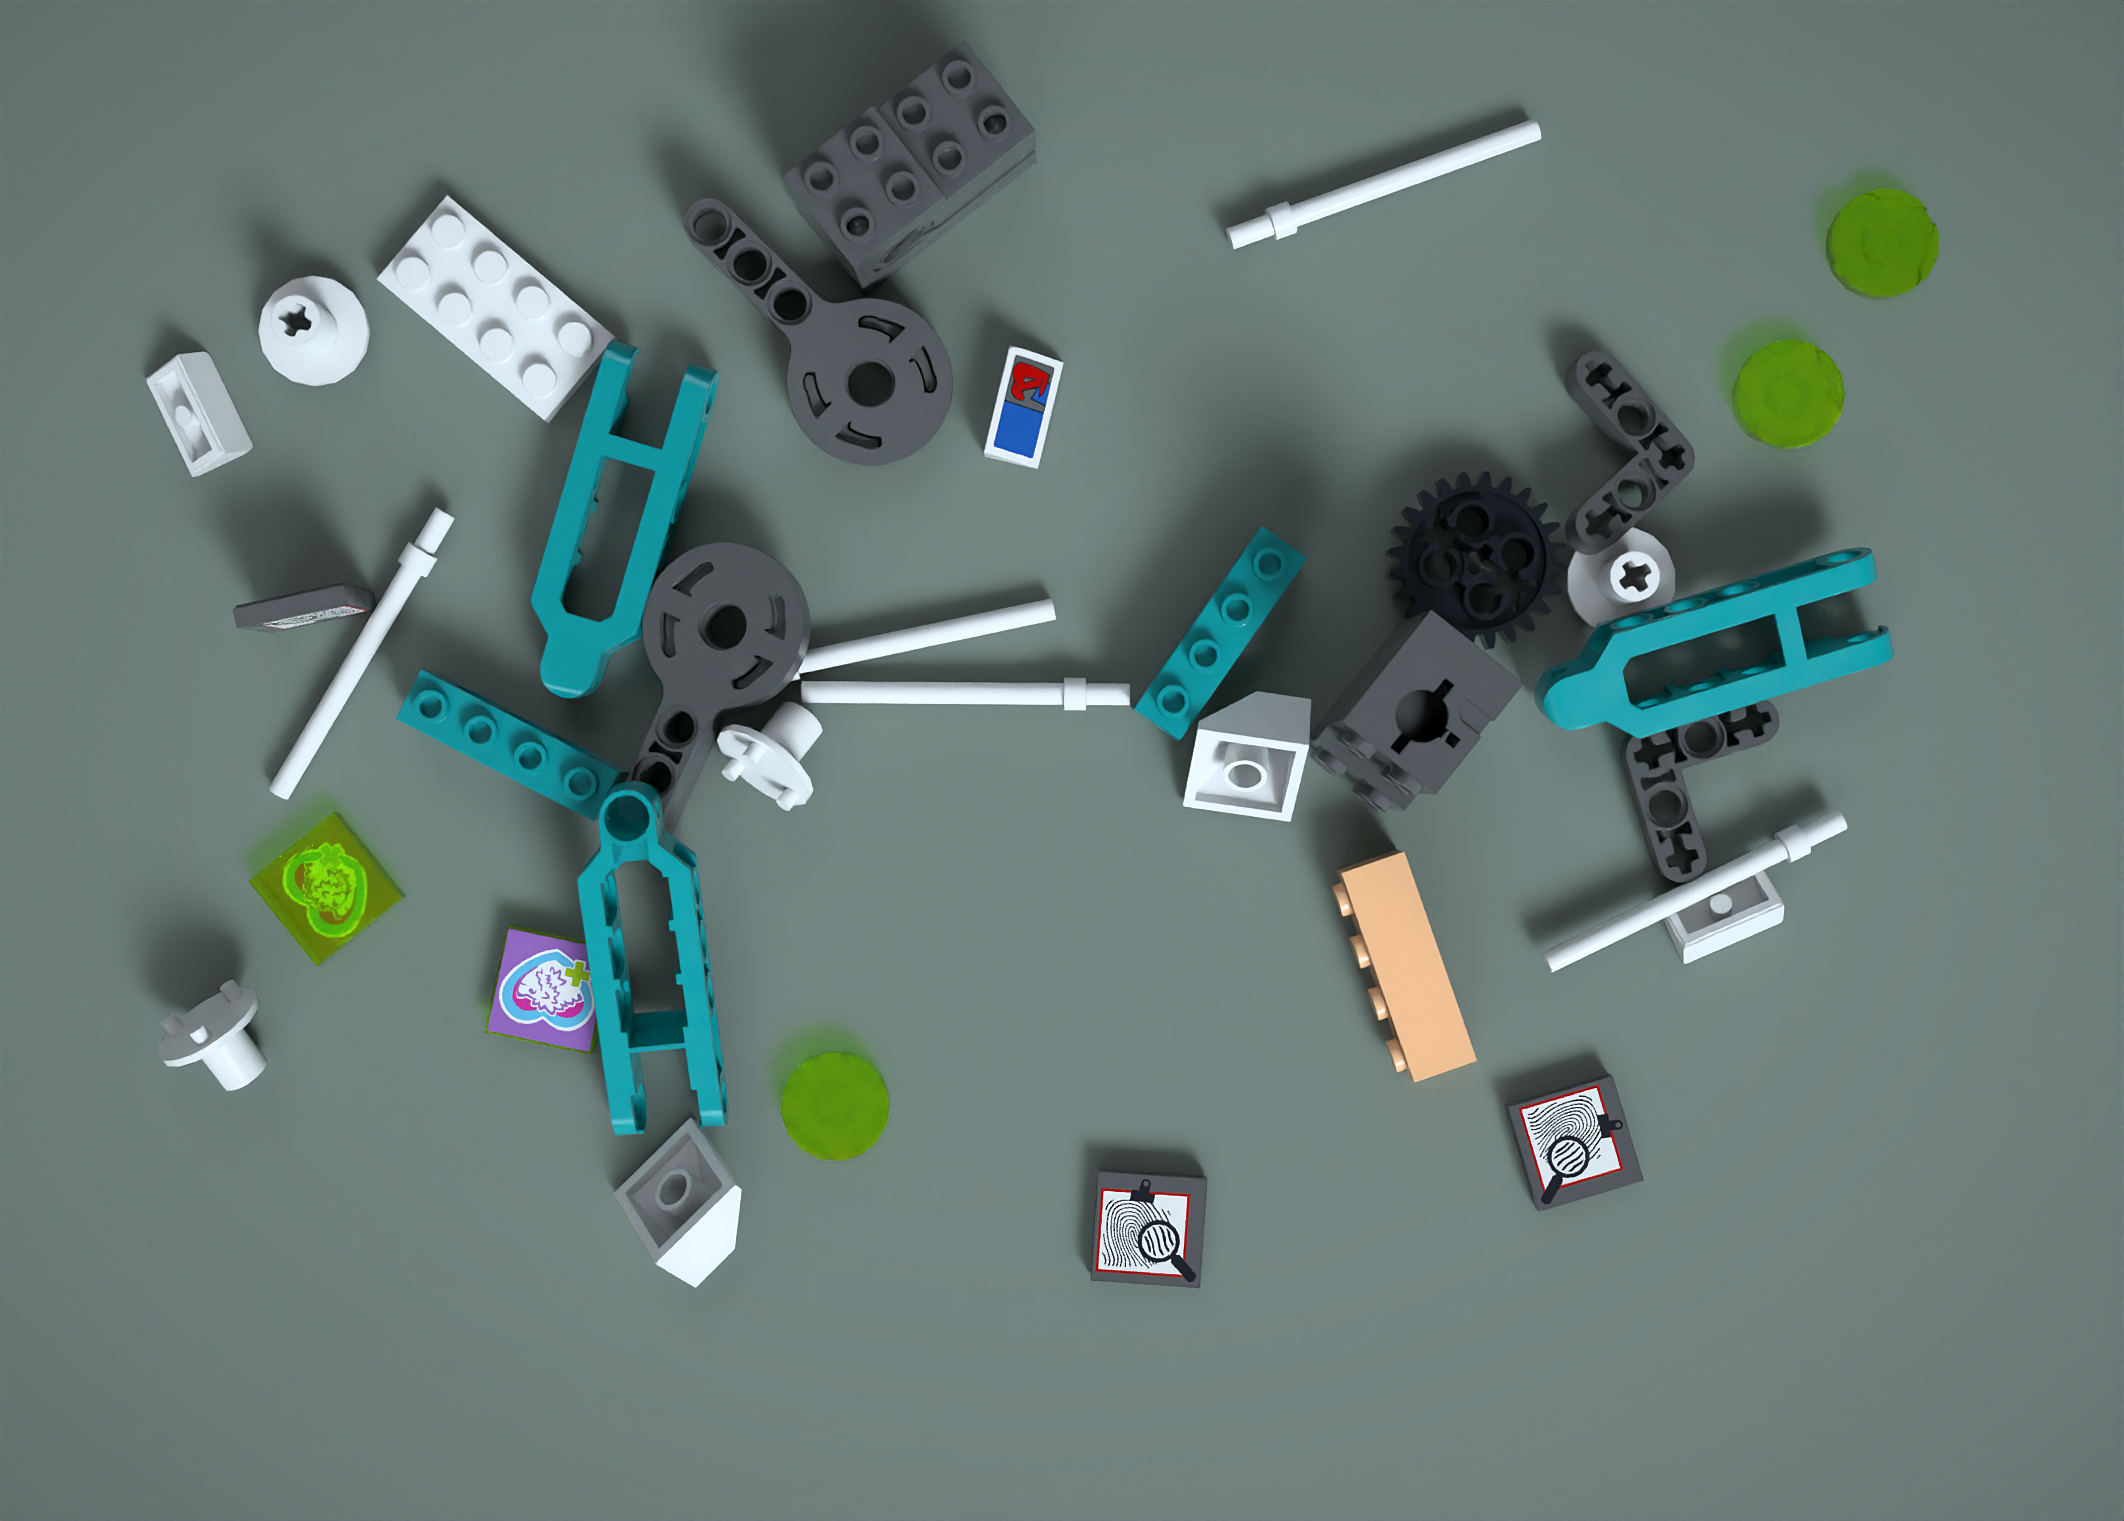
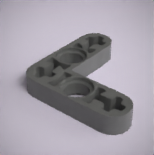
(1642, 462)
(1668, 776)

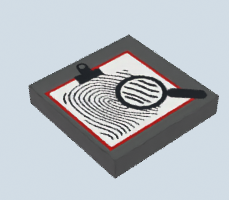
(304, 608)
(1574, 1142)
(1148, 1228)

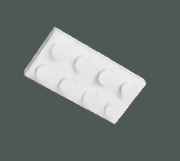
(497, 309)

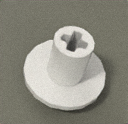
(314, 330)
(1620, 579)
(773, 755)
(216, 1036)

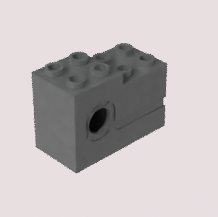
(912, 168)
(1412, 713)

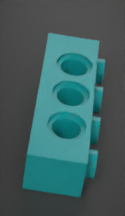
(1219, 633)
(510, 743)

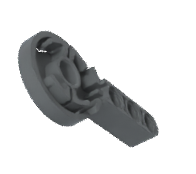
(833, 345)
(702, 673)

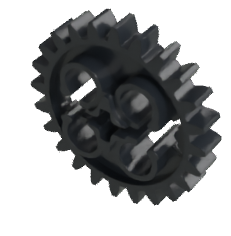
(1503, 520)

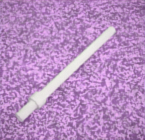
(1284, 219)
(416, 561)
(924, 636)
(1072, 693)
(1788, 845)

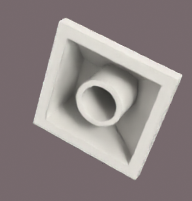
(1250, 757)
(684, 1205)

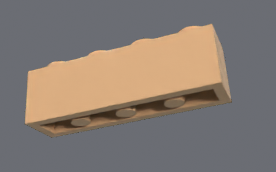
(1405, 966)

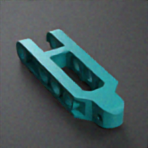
(581, 647)
(1594, 686)
(635, 831)

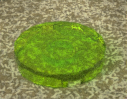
(1882, 244)
(1788, 394)
(835, 1105)

